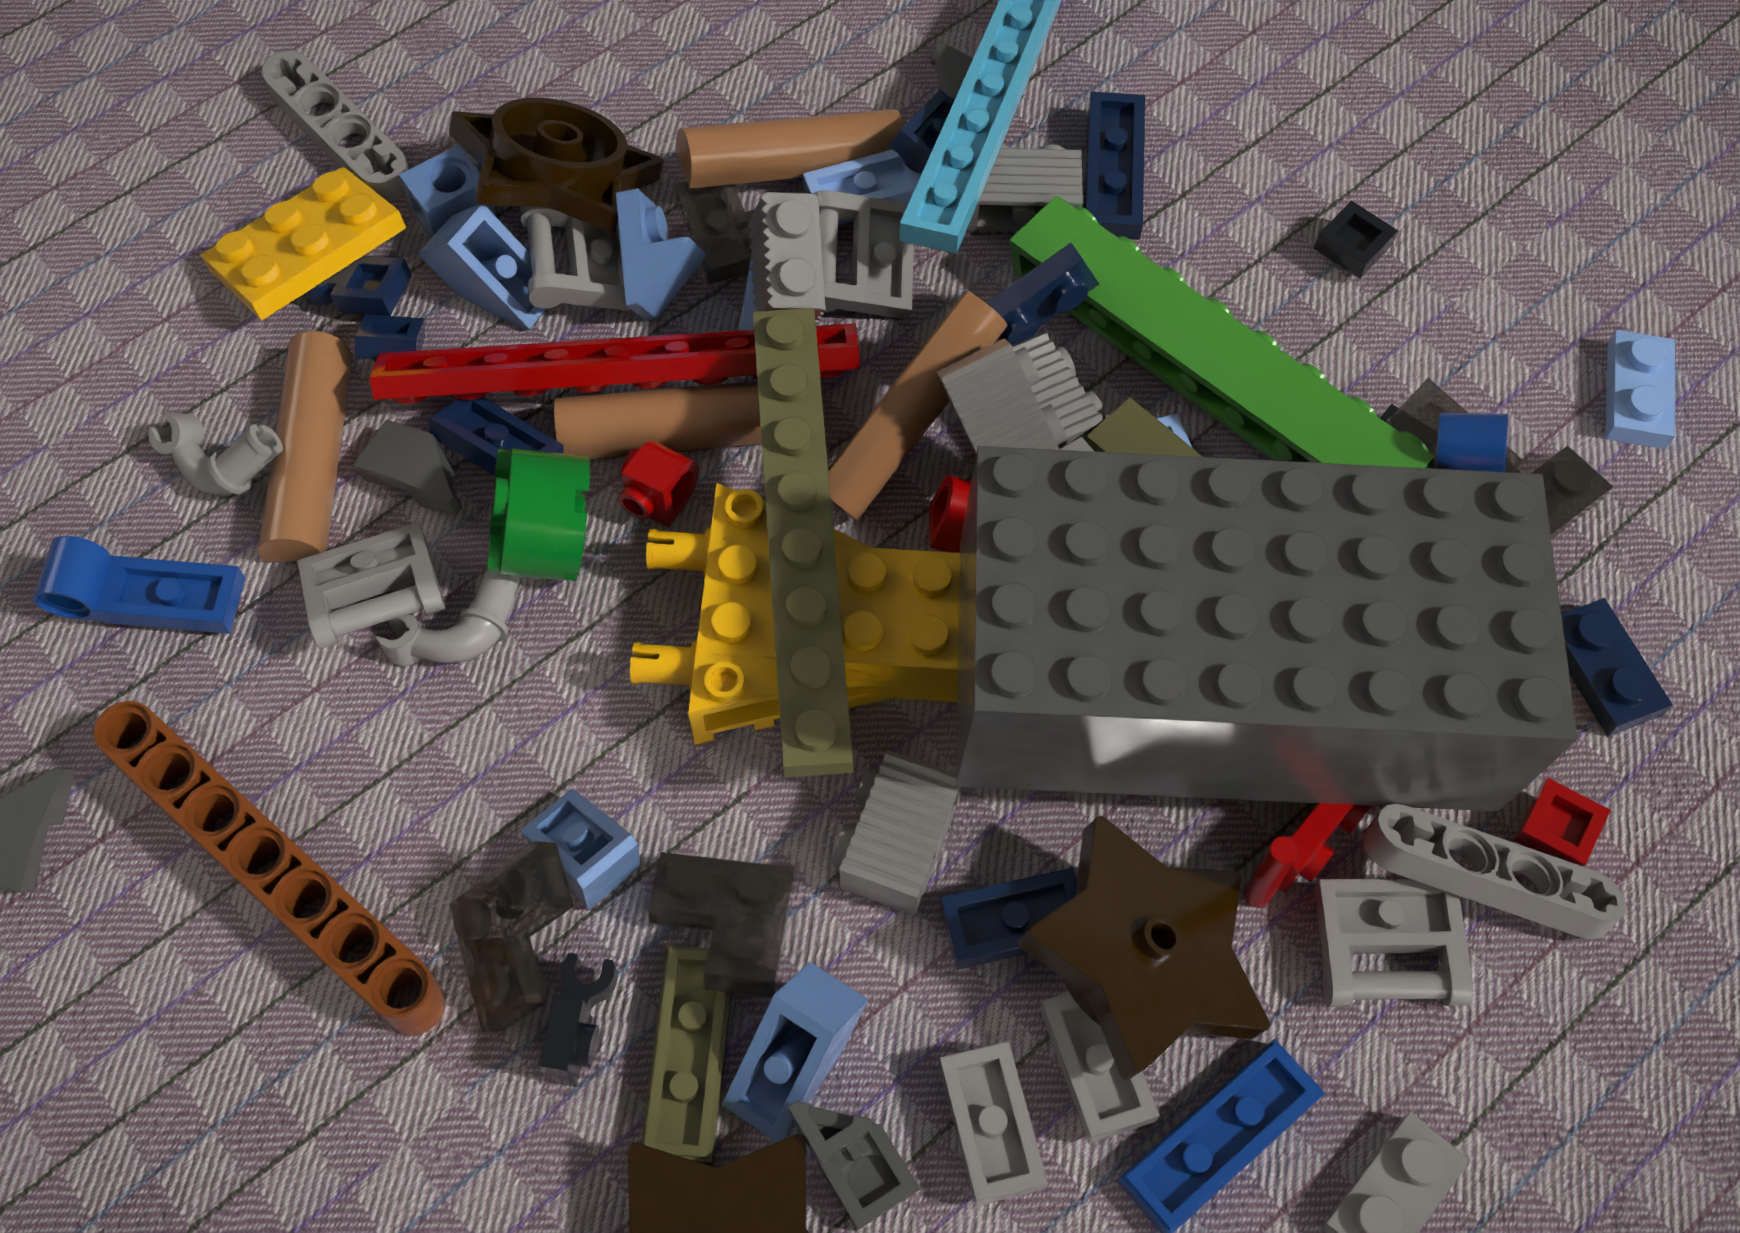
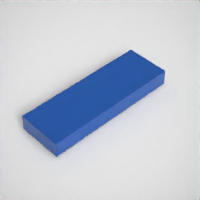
(1220, 1138)

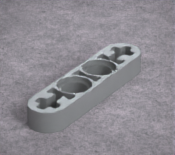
(335, 125)
(1568, 896)

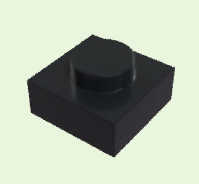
(1355, 239)

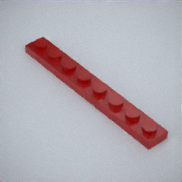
(590, 364)

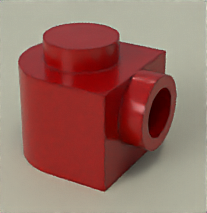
(657, 482)
(948, 514)

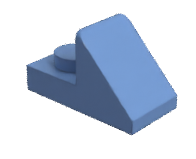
(651, 264)
(591, 845)

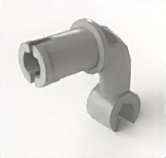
(222, 471)
(473, 635)

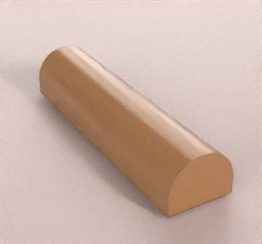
(781, 146)
(909, 406)
(671, 416)
(311, 434)

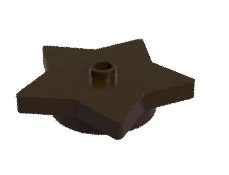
(553, 158)
(1148, 950)
(745, 1196)

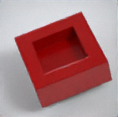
(1562, 823)

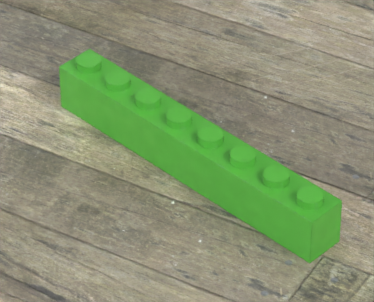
(1209, 354)

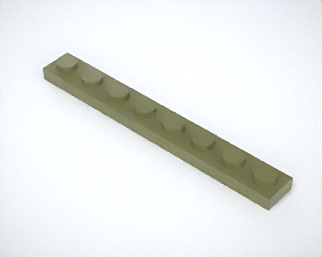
(801, 547)

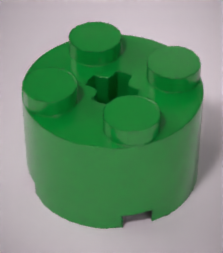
(538, 514)

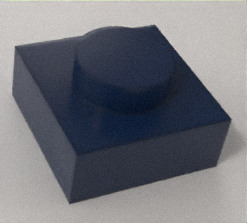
(388, 334)

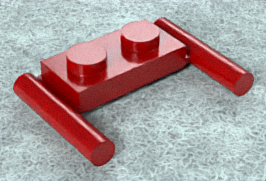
(1303, 852)

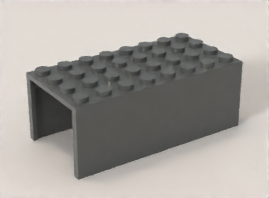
(1258, 630)

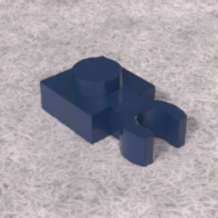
(364, 286)

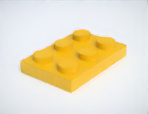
(302, 242)

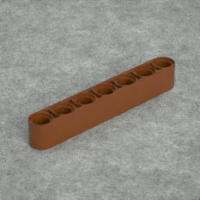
(285, 887)

